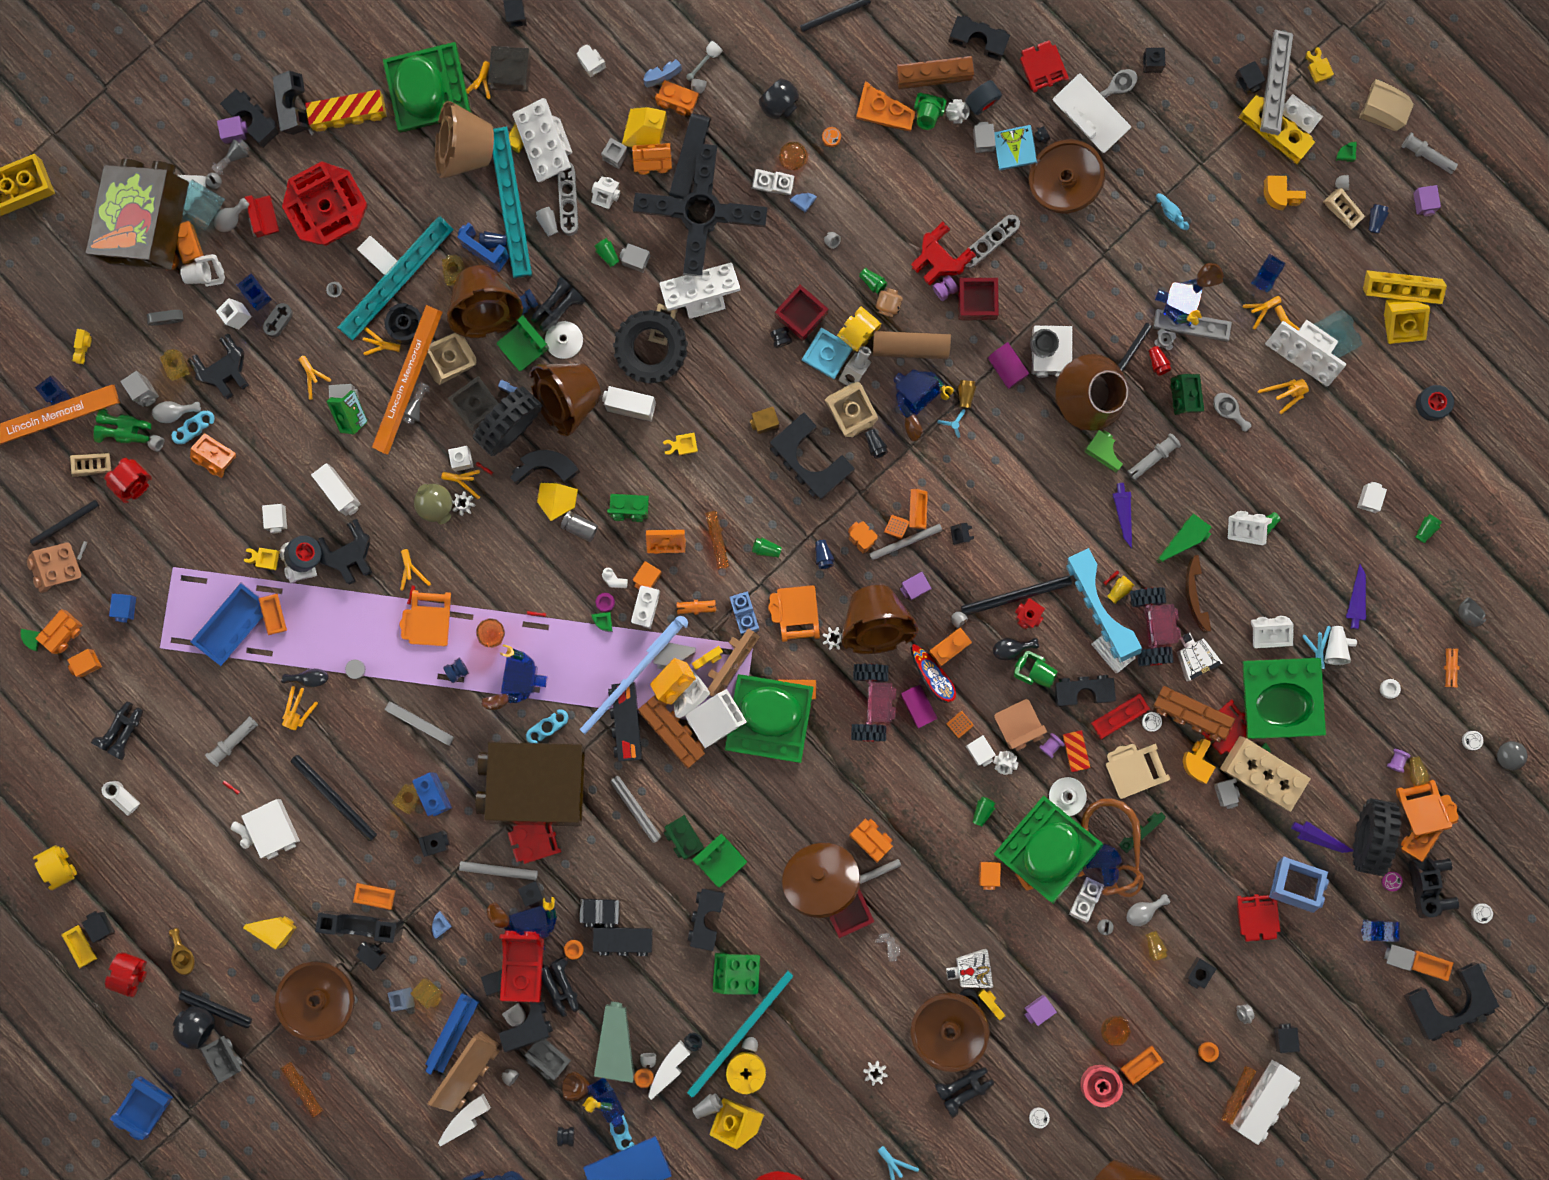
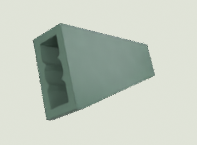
(614, 1050)

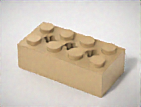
(1277, 770)

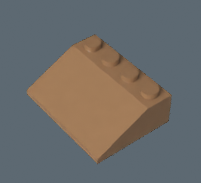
(465, 1072)

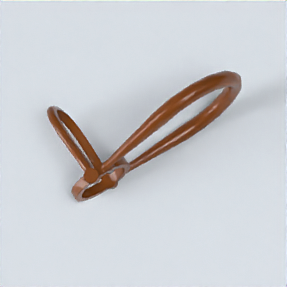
(1136, 838)

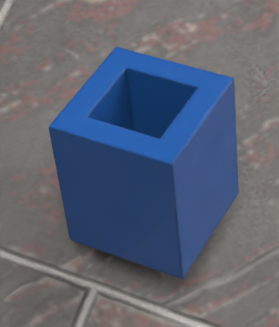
(122, 607)

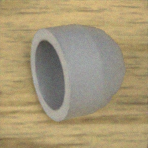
(698, 85)
(217, 178)
(1342, 182)
(832, 240)
(330, 289)
(156, 443)
(958, 619)
(1101, 927)
(750, 1044)
(648, 1059)
(509, 1076)

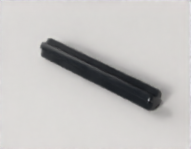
(215, 1008)

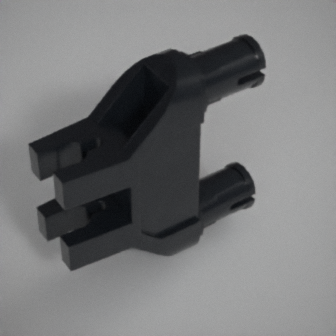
(222, 370)
(348, 555)

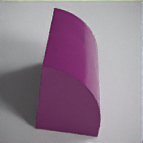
(1008, 365)
(918, 706)

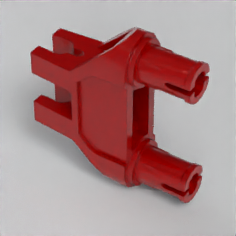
(938, 258)

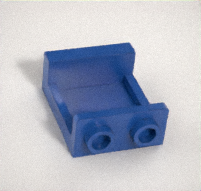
(495, 260)
(432, 794)
(141, 1109)

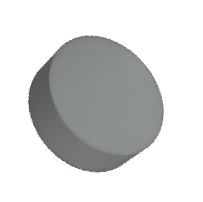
(355, 669)

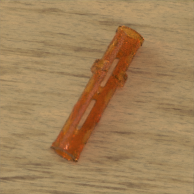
(717, 540)
(301, 1089)
(1239, 1093)

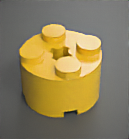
(859, 329)
(54, 867)
(748, 1084)

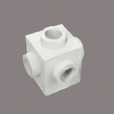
(605, 192)

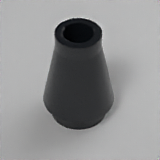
(876, 444)

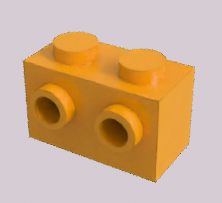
(672, 681)

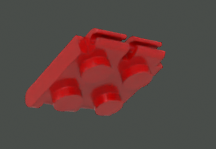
(1043, 66)
(1237, 730)
(532, 842)
(1258, 918)

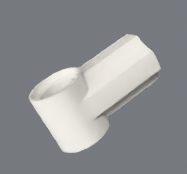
(122, 798)

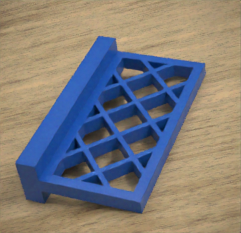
(451, 1034)

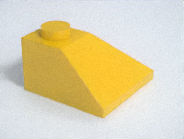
(644, 127)
(1406, 320)
(273, 931)
(735, 1123)

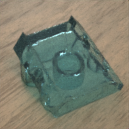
(201, 205)
(1341, 328)

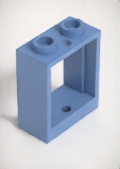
(1277, 890)

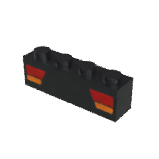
(626, 724)

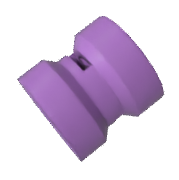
(945, 288)

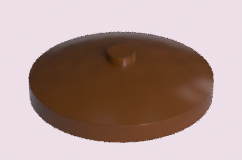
(1067, 176)
(821, 880)
(314, 1000)
(950, 1032)

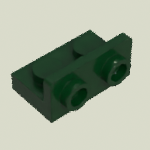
(1187, 394)
(683, 837)

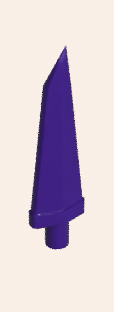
(1123, 506)
(1357, 604)
(1314, 835)

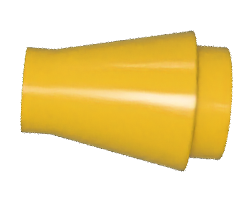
(1120, 589)

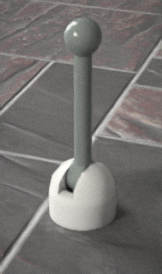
(713, 51)

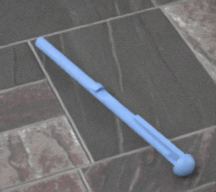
(653, 651)

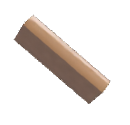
(911, 345)

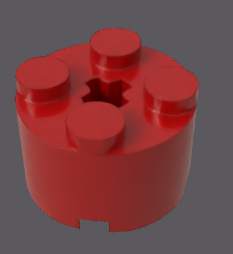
(128, 480)
(126, 974)

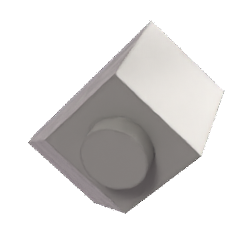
(673, 651)

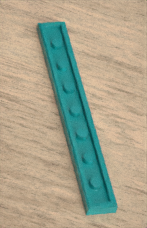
(510, 204)
(395, 278)
(746, 1026)

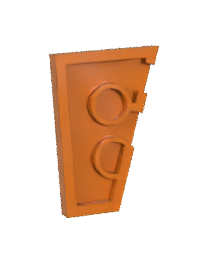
(883, 110)

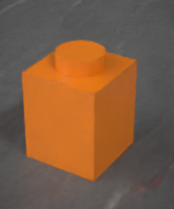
(646, 576)
(84, 663)
(989, 875)

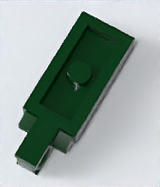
(1154, 820)

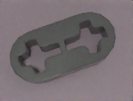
(165, 317)
(274, 317)

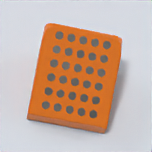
(896, 527)
(960, 724)

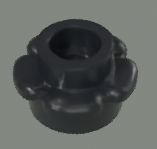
(1042, 134)
(693, 1041)

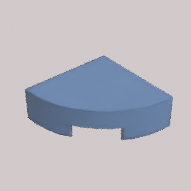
(803, 201)
(504, 386)
(440, 925)

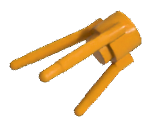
(1296, 388)
(291, 719)

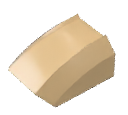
(1387, 106)
(449, 358)
(852, 409)

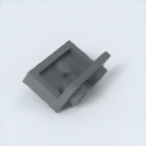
(547, 1058)
(221, 1059)

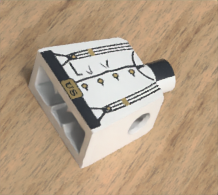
(1196, 657)

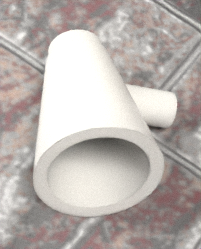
(1337, 649)

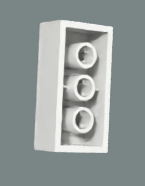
(1265, 1102)

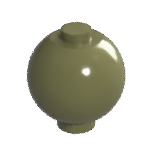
(433, 503)

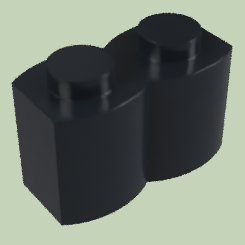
(599, 911)

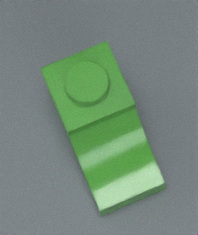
(1102, 450)

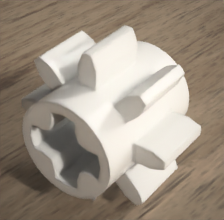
(957, 111)
(468, 503)
(835, 633)
(1005, 762)
(878, 1077)

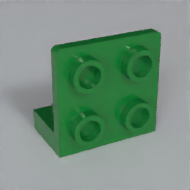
(522, 345)
(628, 506)
(720, 860)
(736, 973)

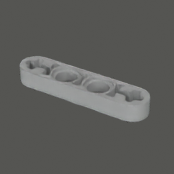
(568, 198)
(992, 244)
(419, 723)

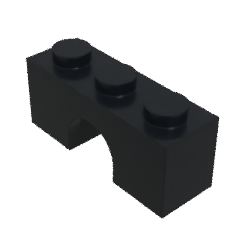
(966, 29)
(287, 88)
(262, 128)
(1101, 688)
(702, 936)

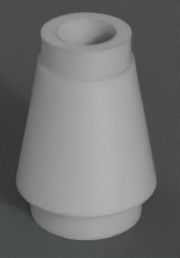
(547, 220)
(708, 1106)

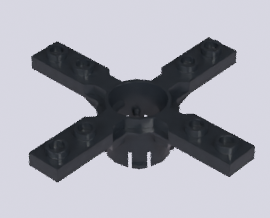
(702, 192)

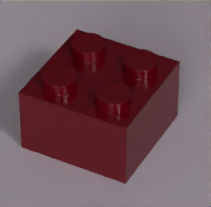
(978, 299)
(801, 312)
(853, 917)

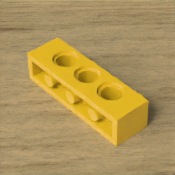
(1294, 151)
(1404, 287)

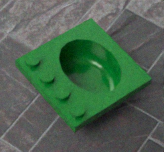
(423, 83)
(1283, 698)
(774, 718)
(1048, 849)

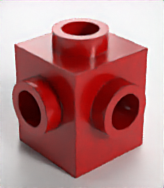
(1029, 607)

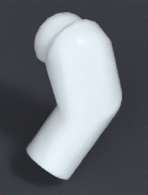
(611, 579)
(246, 840)

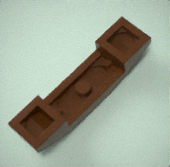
(1201, 619)

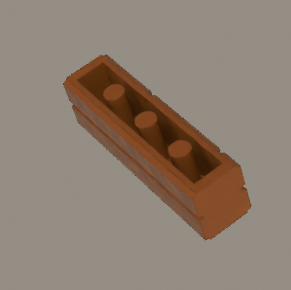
(934, 72)
(1194, 713)
(672, 732)

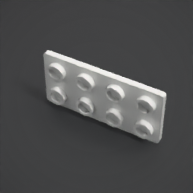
(1091, 113)
(543, 139)
(703, 293)
(1308, 350)

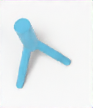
(954, 424)
(1321, 644)
(891, 1163)

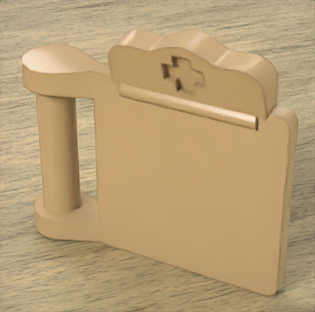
(1130, 770)

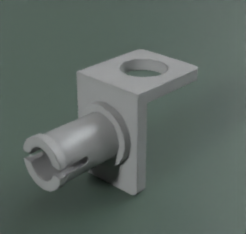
(856, 366)

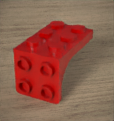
(521, 967)

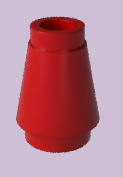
(1159, 361)

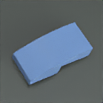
(656, 76)
(744, 612)

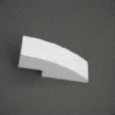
(668, 1070)
(465, 1119)

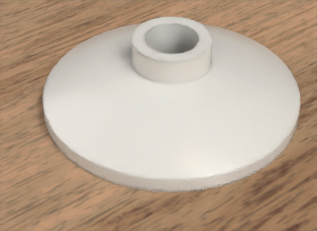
(567, 348)
(1059, 795)

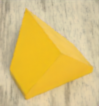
(556, 499)

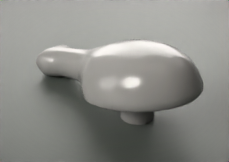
(1121, 82)
(228, 217)
(1228, 408)
(170, 411)
(1142, 912)

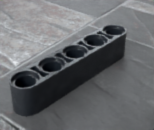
(685, 169)

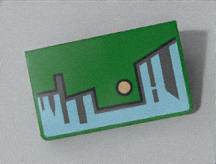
(347, 413)

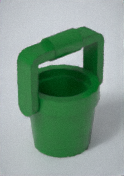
(928, 110)
(1040, 673)

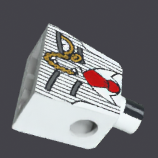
(972, 970)

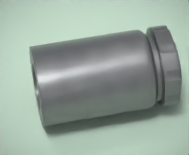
(579, 526)

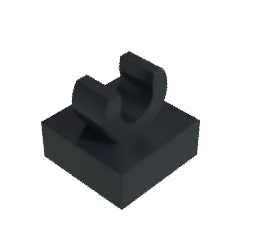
(960, 533)

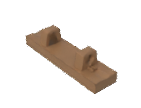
(733, 663)

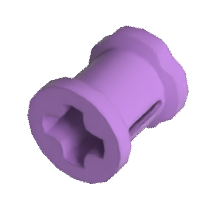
(1051, 745)
(1398, 760)

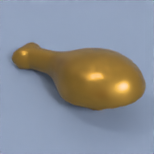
(181, 957)

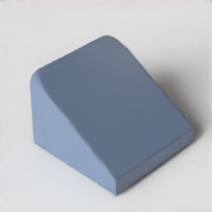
(401, 999)

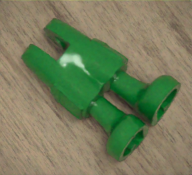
(126, 431)

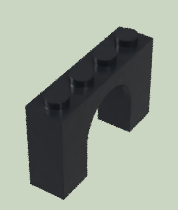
(820, 482)
(344, 923)
(1479, 1001)
(531, 1031)

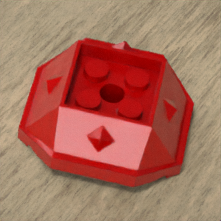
(314, 188)

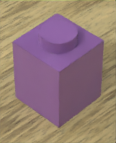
(232, 129)
(1427, 200)
(915, 586)
(1039, 1010)

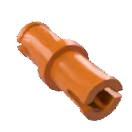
(696, 607)
(1451, 667)

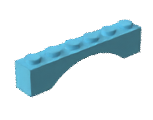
(1122, 640)

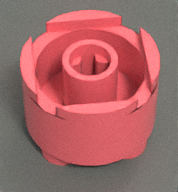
(1106, 1096)

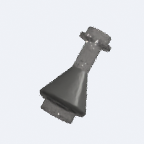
(237, 151)
(412, 410)

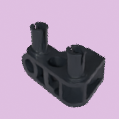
(1425, 891)

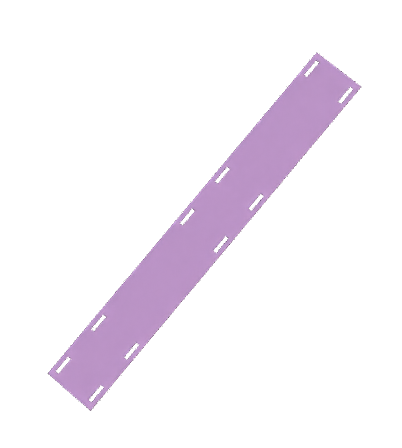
(340, 626)

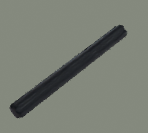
(1016, 595)
(334, 798)

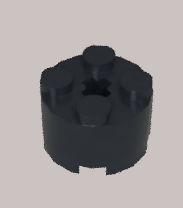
(395, 320)

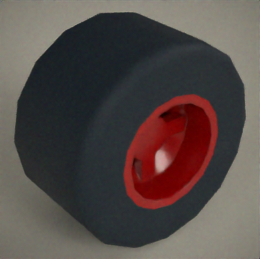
(983, 97)
(1441, 400)
(308, 550)

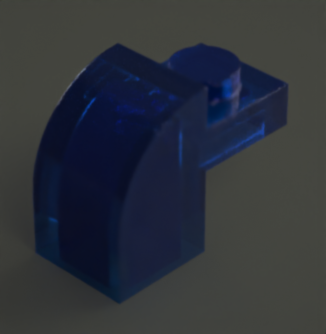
(1268, 273)
(254, 292)
(53, 391)
(1108, 860)
(1380, 930)

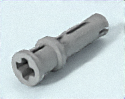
(1421, 148)
(1161, 451)
(225, 747)

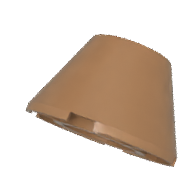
(463, 141)

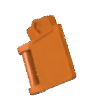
(793, 608)
(426, 624)
(1429, 812)

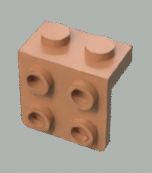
(53, 566)
(1019, 725)

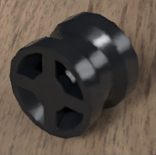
(781, 337)
(565, 1136)

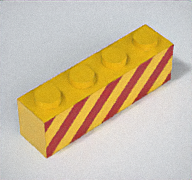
(346, 110)

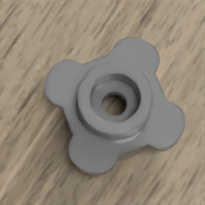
(1170, 336)
(1245, 1013)

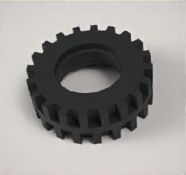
(625, 346)
(507, 421)
(1376, 837)

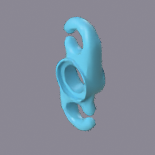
(1172, 211)
(201, 425)
(538, 727)
(618, 1138)

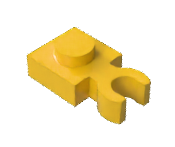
(1320, 68)
(81, 344)
(684, 444)
(264, 558)
(713, 656)
(988, 998)

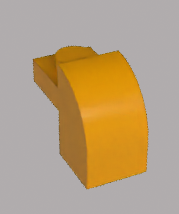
(1277, 195)
(1194, 763)

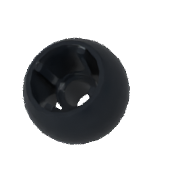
(779, 99)
(193, 1027)

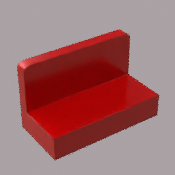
(262, 215)

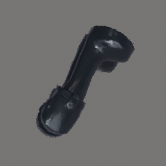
(572, 297)
(105, 742)
(558, 968)
(954, 1103)

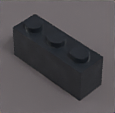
(622, 941)

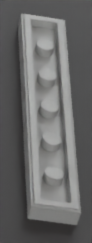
(1276, 82)

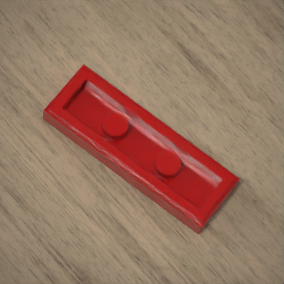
(1120, 716)

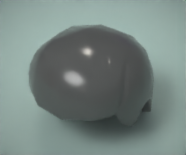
(1044, 343)
(1471, 613)
(1512, 755)

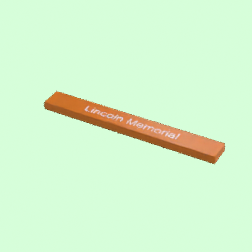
(407, 379)
(58, 413)

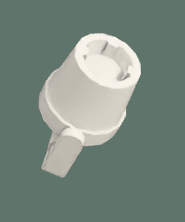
(200, 272)

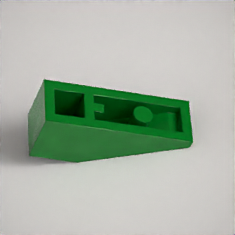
(1189, 535)

